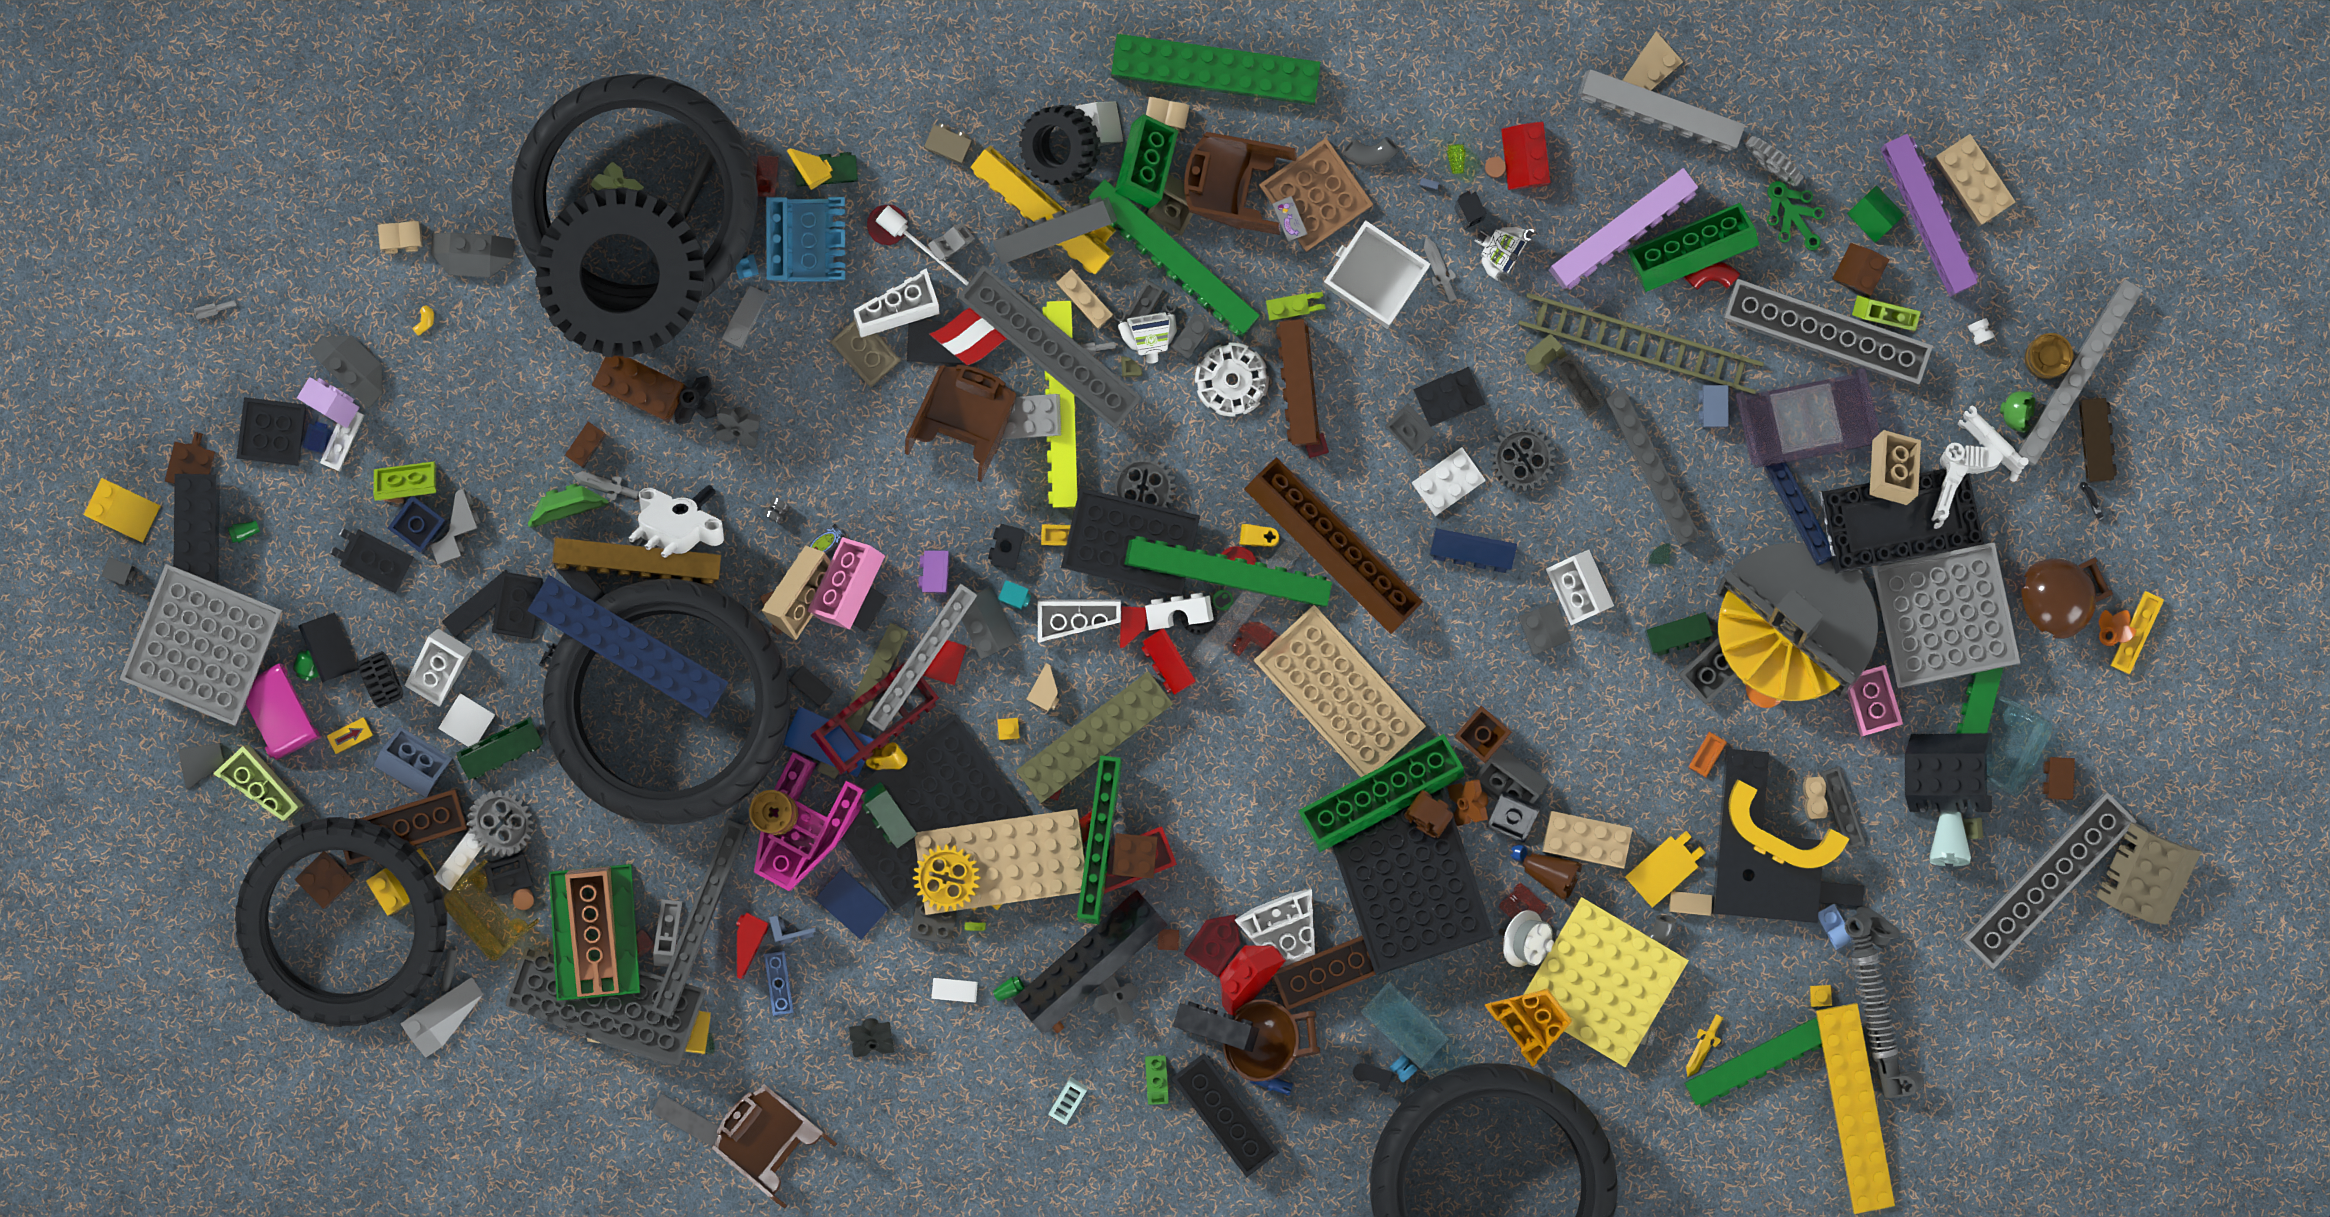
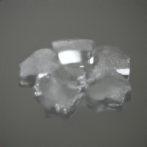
(929, 374)

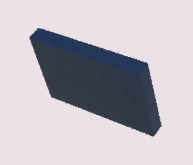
(851, 904)

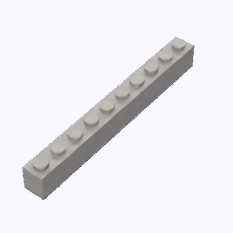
(2079, 371)

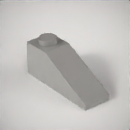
(745, 317)
(667, 932)

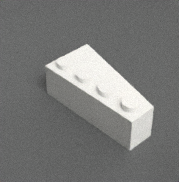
(898, 306)
(1075, 616)

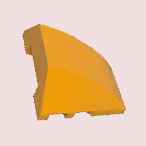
(1532, 1021)

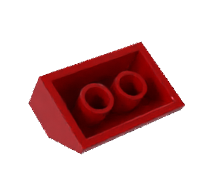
(1525, 156)
(1167, 662)

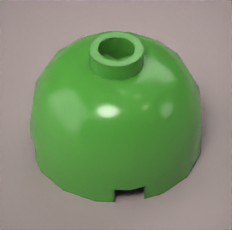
(2018, 410)

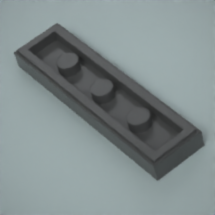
(1843, 807)

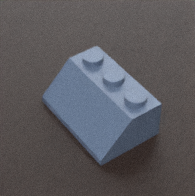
(412, 762)

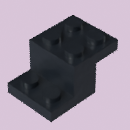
(1449, 397)

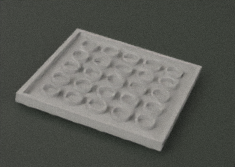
(1946, 615)
(201, 644)

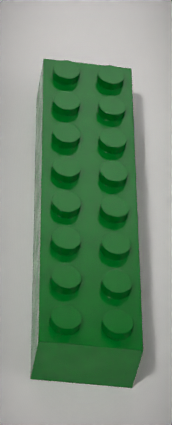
(1381, 793)

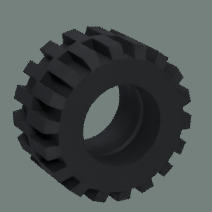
(380, 679)

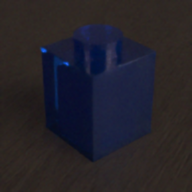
(317, 437)

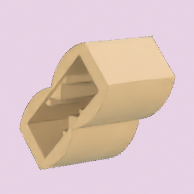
(1168, 112)
(400, 236)
(1814, 791)

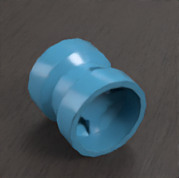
(1400, 1064)

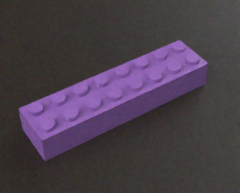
(1929, 215)

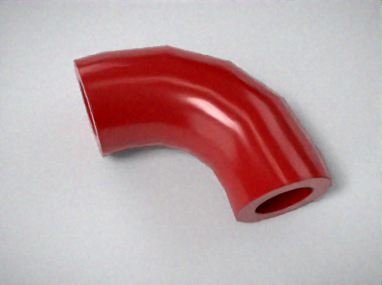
(1717, 272)

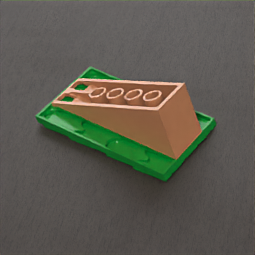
(594, 932)

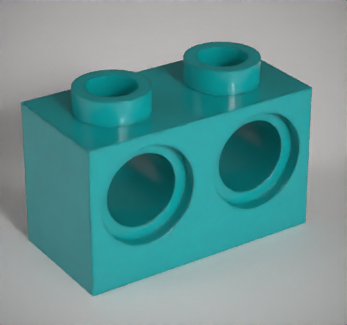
(1014, 595)

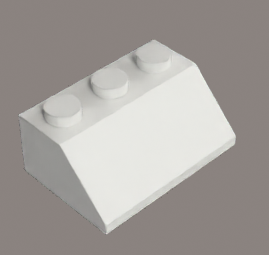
(1579, 587)

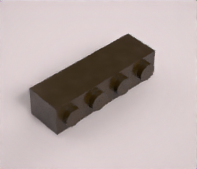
(2096, 440)

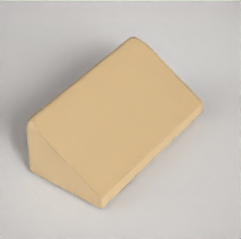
(1690, 903)

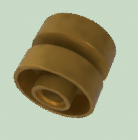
(2048, 356)

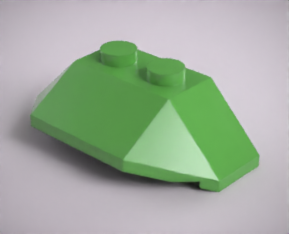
(565, 504)

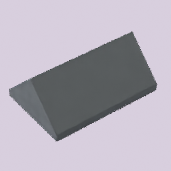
(1708, 673)

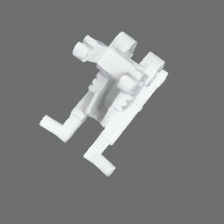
(1974, 460)

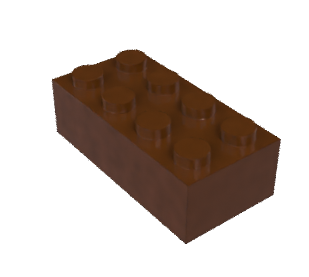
(639, 386)

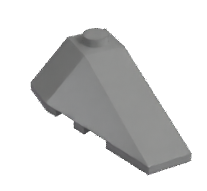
(437, 1022)

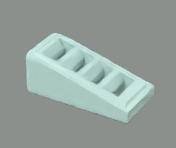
(1076, 1085)

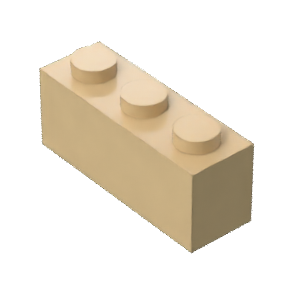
(1084, 299)

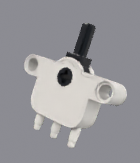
(676, 522)

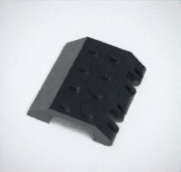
(1947, 772)

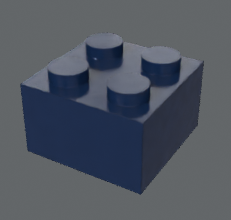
(417, 524)

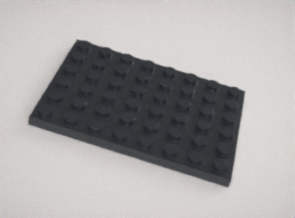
(939, 787)
(1411, 891)

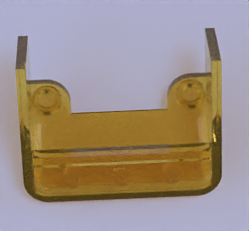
(482, 917)

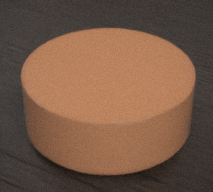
(1495, 167)
(523, 899)

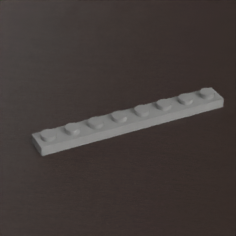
(922, 657)

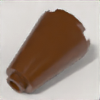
(1553, 873)

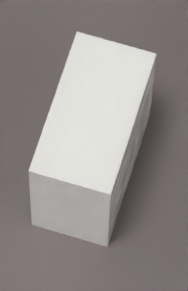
(1376, 274)

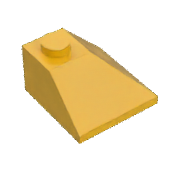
(810, 167)

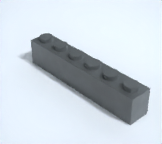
(1054, 230)

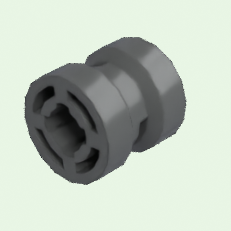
(778, 505)

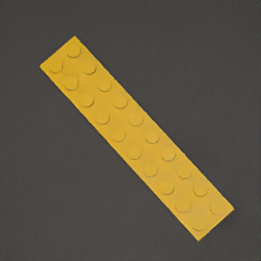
(1855, 1108)

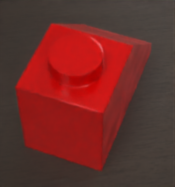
(1132, 624)

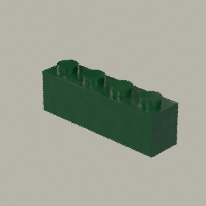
(500, 748)

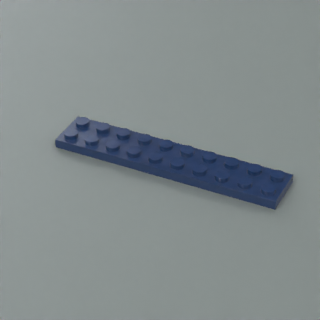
(628, 646)

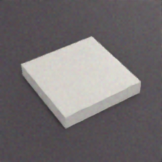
(466, 721)

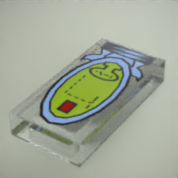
(826, 539)

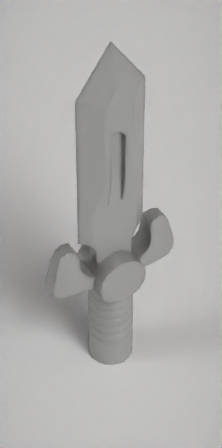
(1439, 269)
(605, 485)

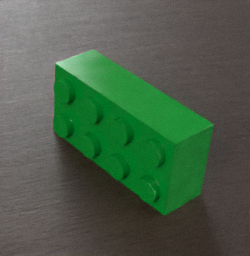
(1146, 161)

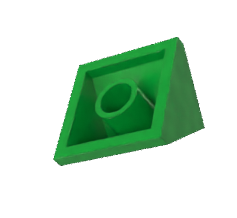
(1875, 214)

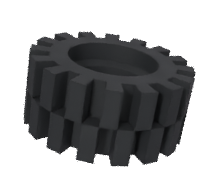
(1199, 628)

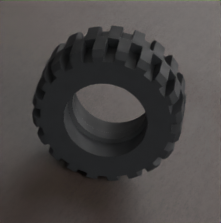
(1037, 150)

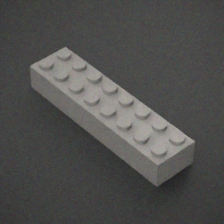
(1660, 109)

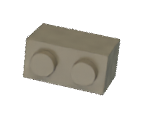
(948, 144)

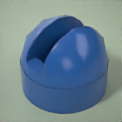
(1517, 849)

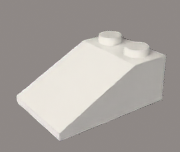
(438, 666)

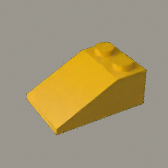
(122, 510)
(389, 889)

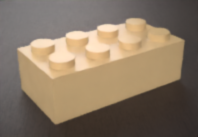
(1974, 180)
(1587, 839)

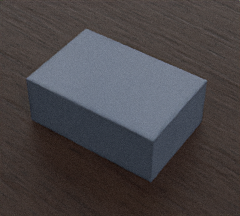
(1429, 184)

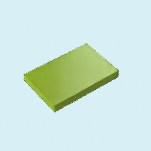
(404, 481)

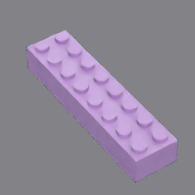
(1621, 230)

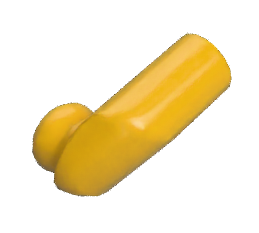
(427, 320)

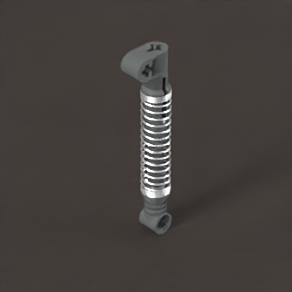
(1885, 1050)

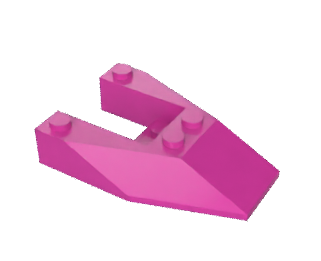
(792, 855)

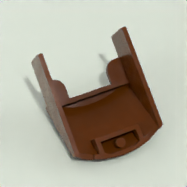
(1221, 176)
(967, 407)
(761, 1136)

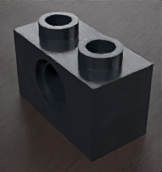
(1006, 559)

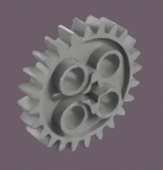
(1774, 161)
(486, 810)

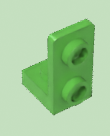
(1156, 1080)

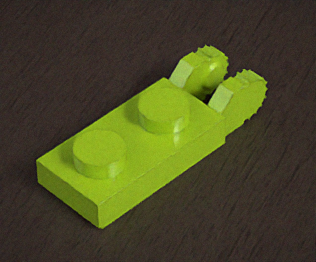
(1292, 306)

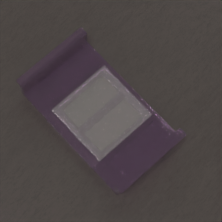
(1808, 420)

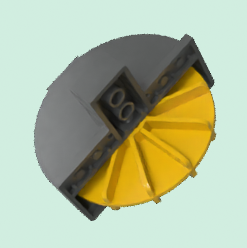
(1795, 624)

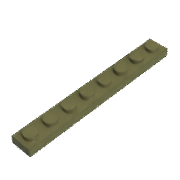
(876, 671)

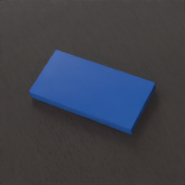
(806, 723)

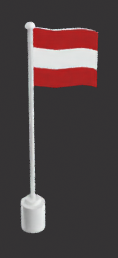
(966, 335)

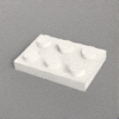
(1448, 481)

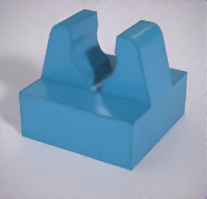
(747, 267)

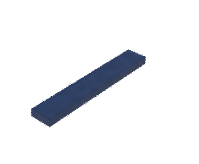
(1800, 512)

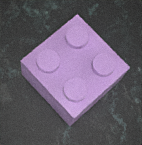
(328, 401)

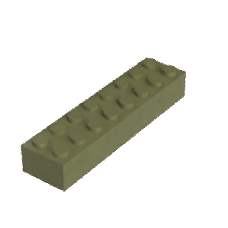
(1094, 737)

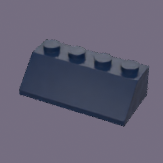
(1472, 549)

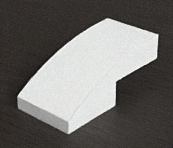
(954, 990)

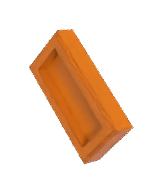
(1707, 754)

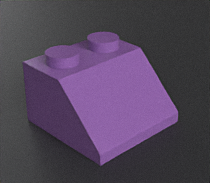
(935, 572)

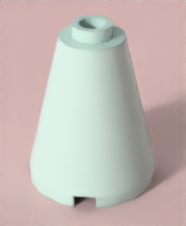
(1950, 841)

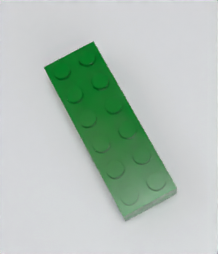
(1693, 247)

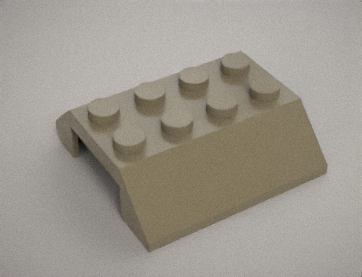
(2150, 876)

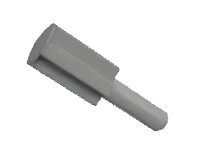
(211, 309)
(1091, 348)

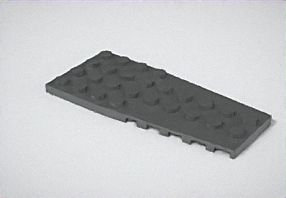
(612, 1020)

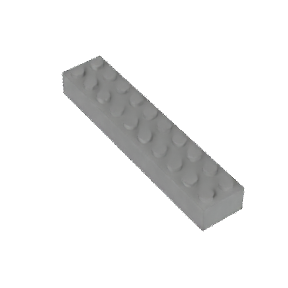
(1827, 332)
(2048, 880)

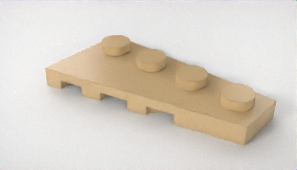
(1653, 64)

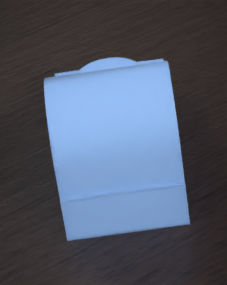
(1834, 926)

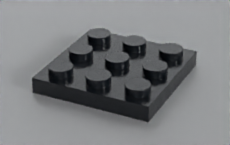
(271, 431)

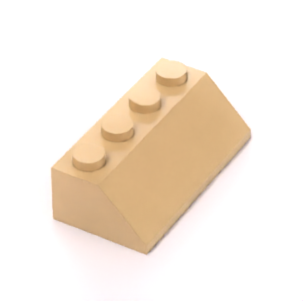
(794, 594)

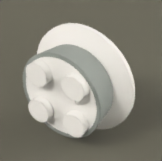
(1527, 939)

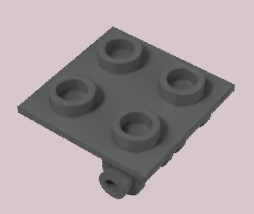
(933, 927)

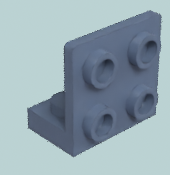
(778, 927)

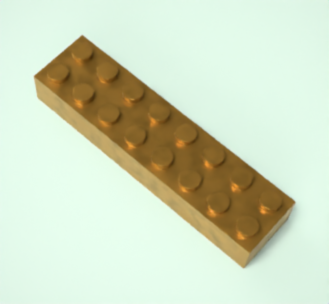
(635, 559)

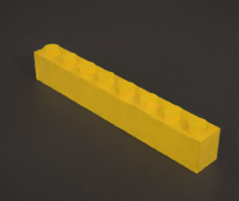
(1035, 204)

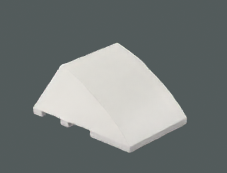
(1283, 924)

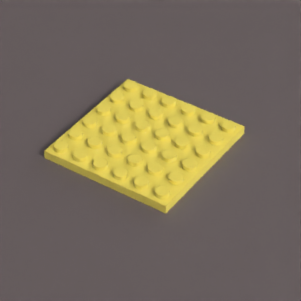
(1607, 980)

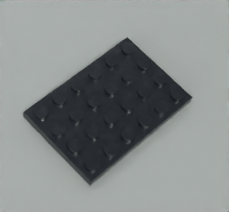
(1102, 532)

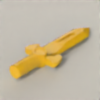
(1703, 1046)

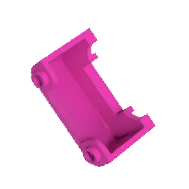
(280, 713)

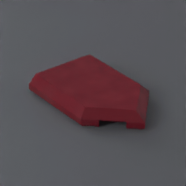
(1215, 944)

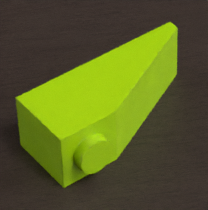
(1886, 313)

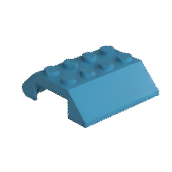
(804, 239)

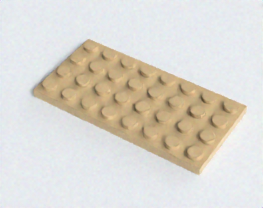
(1339, 692)
(1015, 858)

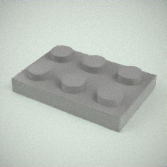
(1034, 417)

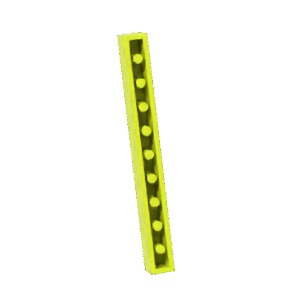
(1062, 447)

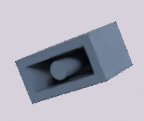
(1714, 406)

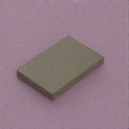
(865, 354)

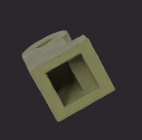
(1544, 353)

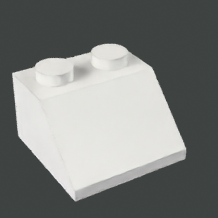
(1106, 119)

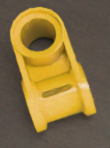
(1254, 536)
(887, 757)

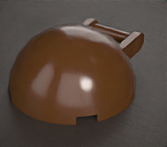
(2062, 595)
(1276, 1042)

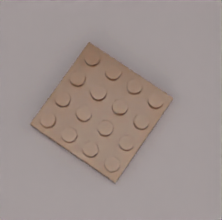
(1321, 190)

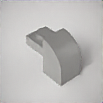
(951, 242)

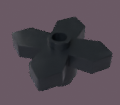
(698, 391)

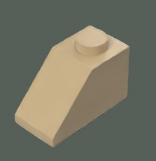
(1044, 690)

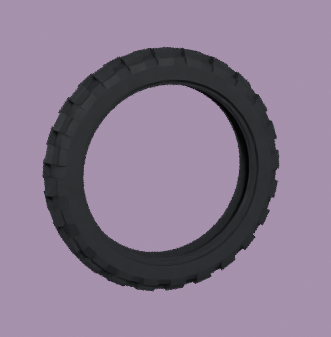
(288, 989)

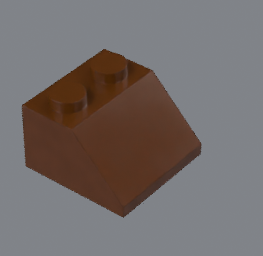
(1860, 269)
(1483, 734)

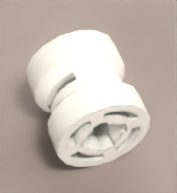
(1981, 331)

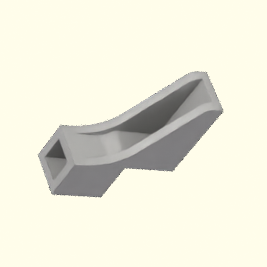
(462, 522)

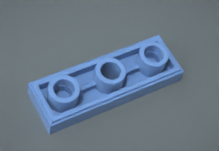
(780, 996)

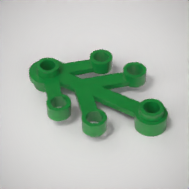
(1793, 213)

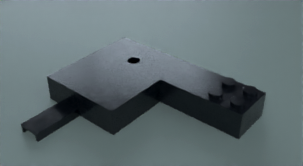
(1777, 888)

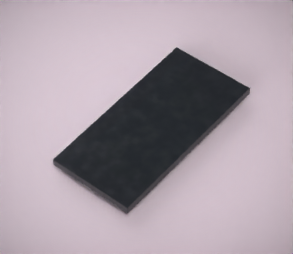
(1878, 531)

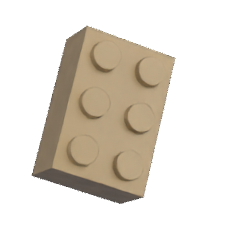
(1895, 467)

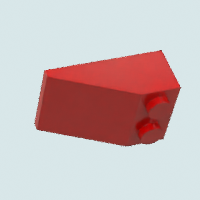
(749, 938)

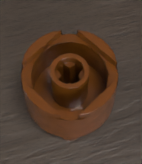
(1429, 814)

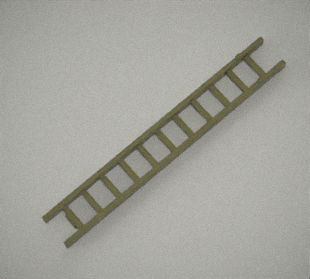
(1624, 325)

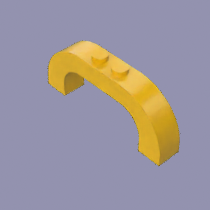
(1825, 852)

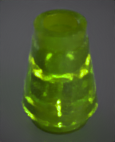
(1456, 156)

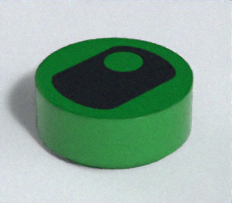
(1223, 600)

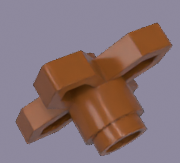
(1470, 802)

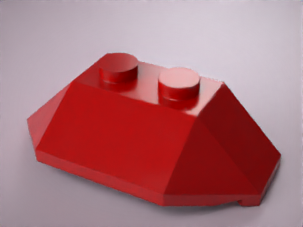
(1248, 975)

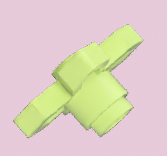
(613, 179)

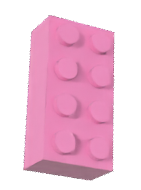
(846, 583)

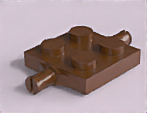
(189, 459)

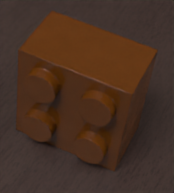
(1134, 856)
(325, 879)

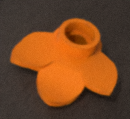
(2117, 625)

